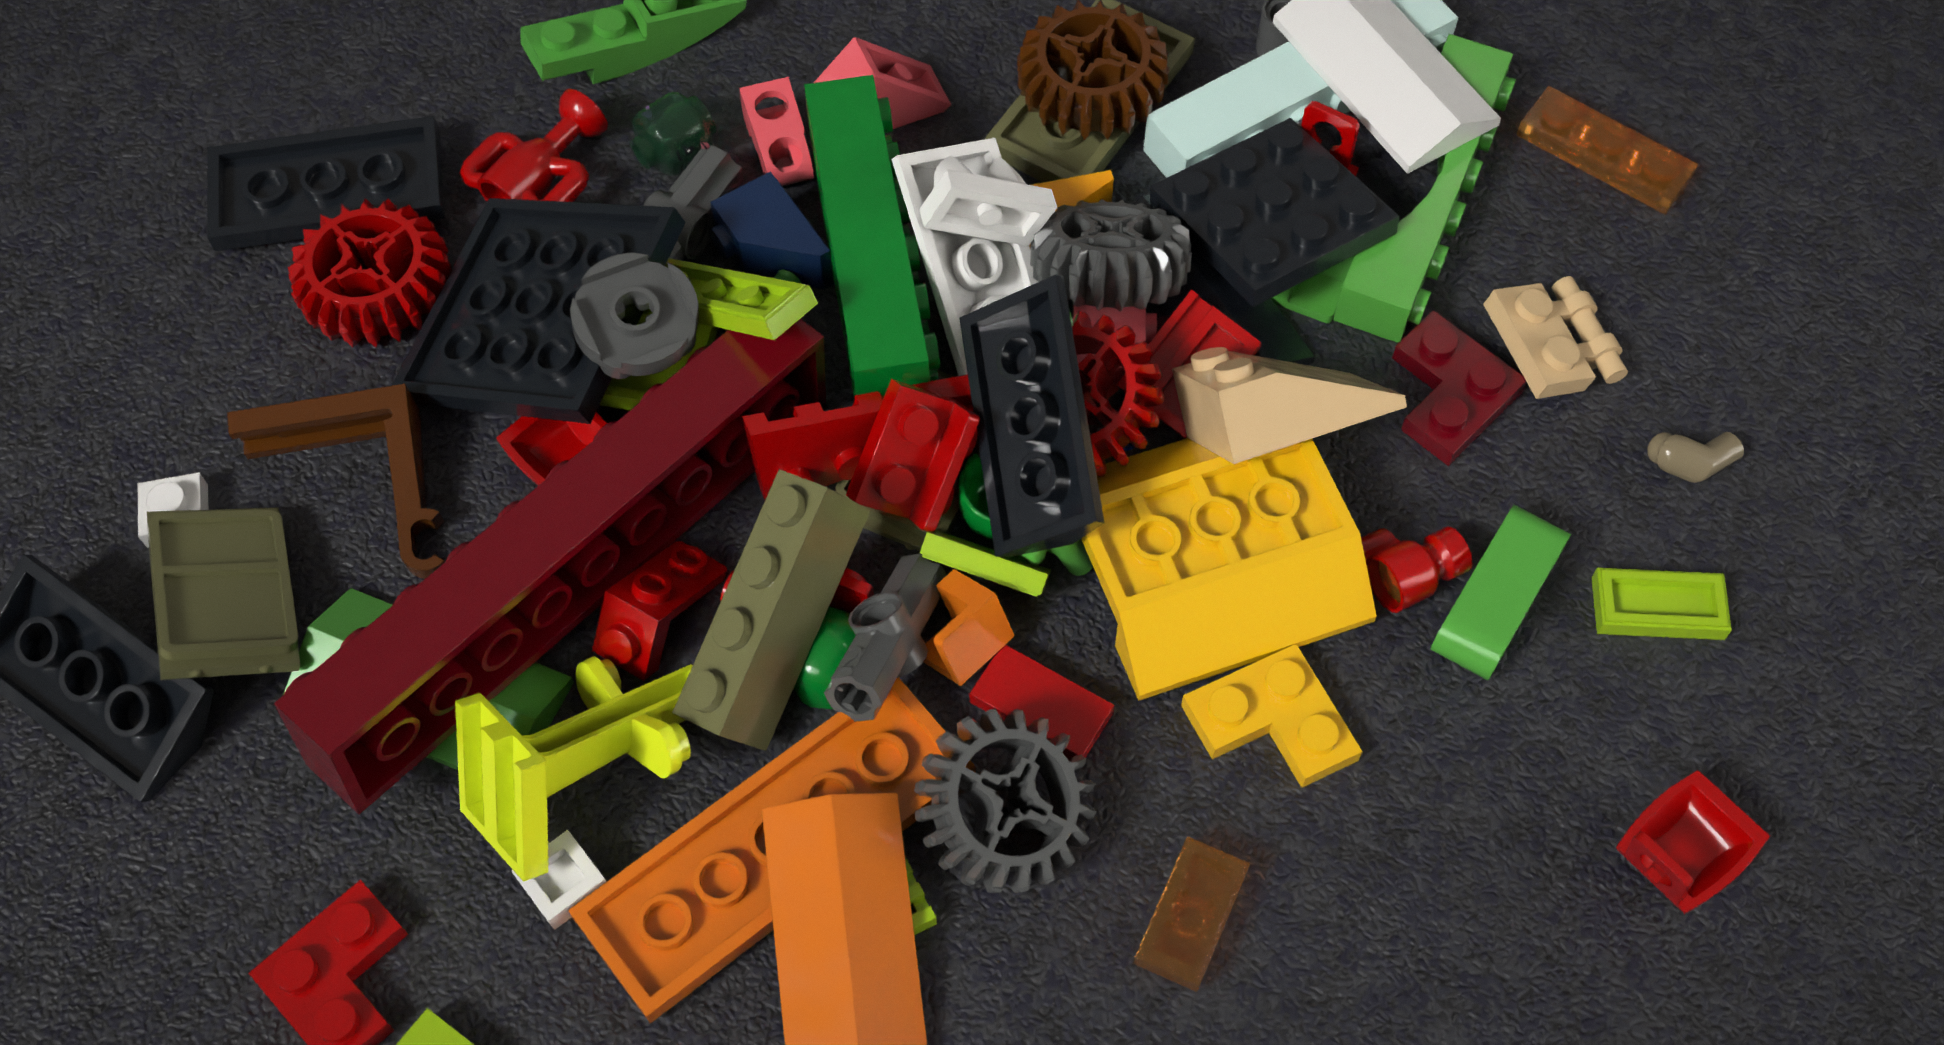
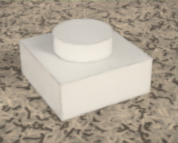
(170, 494)
(568, 880)

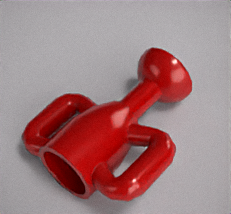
(532, 165)

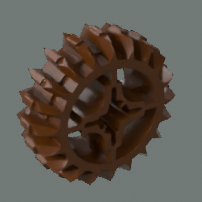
(1092, 69)

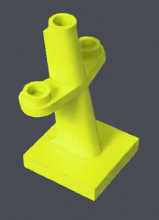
(513, 774)

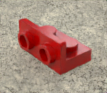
(914, 454)

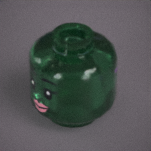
(671, 132)

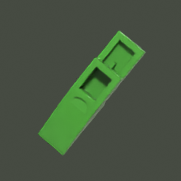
(622, 36)

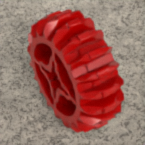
(369, 272)
(1111, 351)

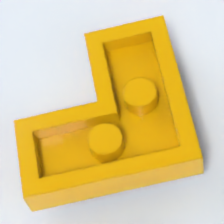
(1279, 699)

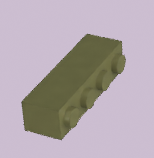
(771, 611)

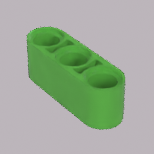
(1500, 592)

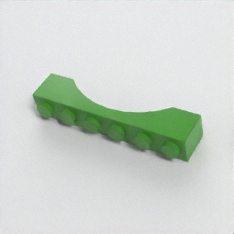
(1388, 278)

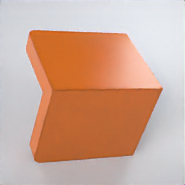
(973, 634)

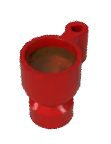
(1410, 572)

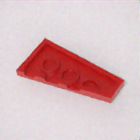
(826, 443)

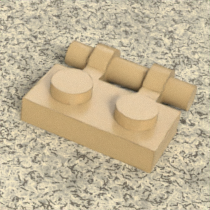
(1542, 343)

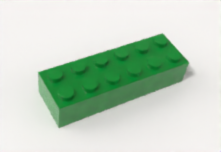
(870, 249)

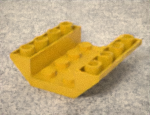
(1224, 560)

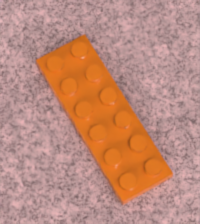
(706, 886)

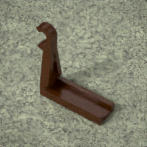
(349, 419)

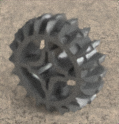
(1113, 254)
(991, 825)

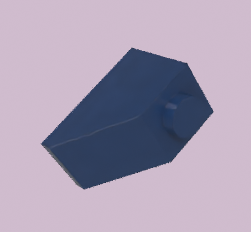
(769, 233)

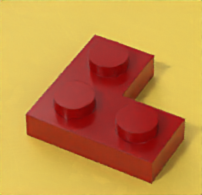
(316, 969)

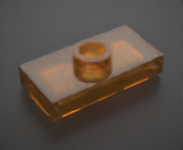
(1191, 914)

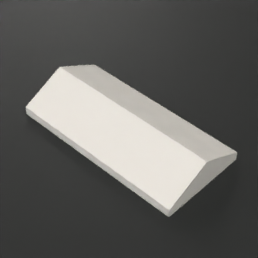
(1388, 76)
(960, 268)

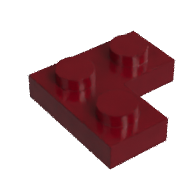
(1466, 382)

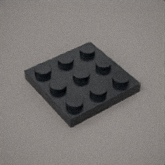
(1274, 211)

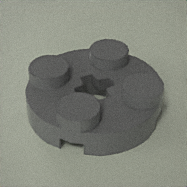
(628, 348)

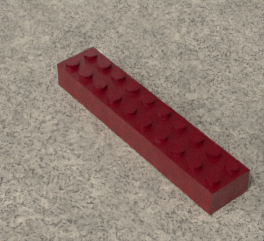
(544, 563)

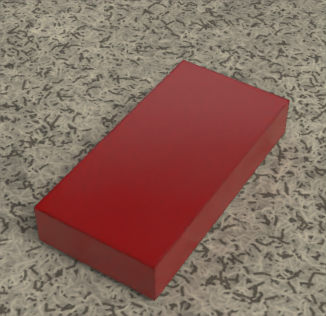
(1023, 684)

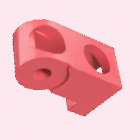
(777, 132)

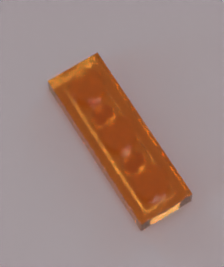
(1607, 149)

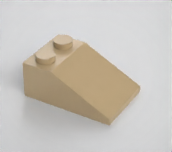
(1261, 404)

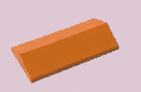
(843, 921)

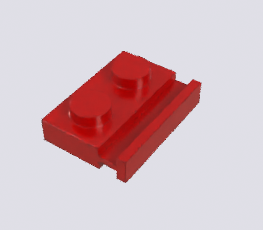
(1189, 330)

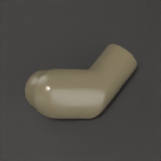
(1692, 459)

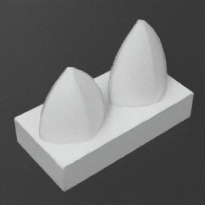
(986, 206)

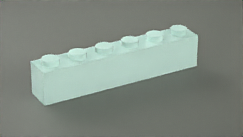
(1259, 97)

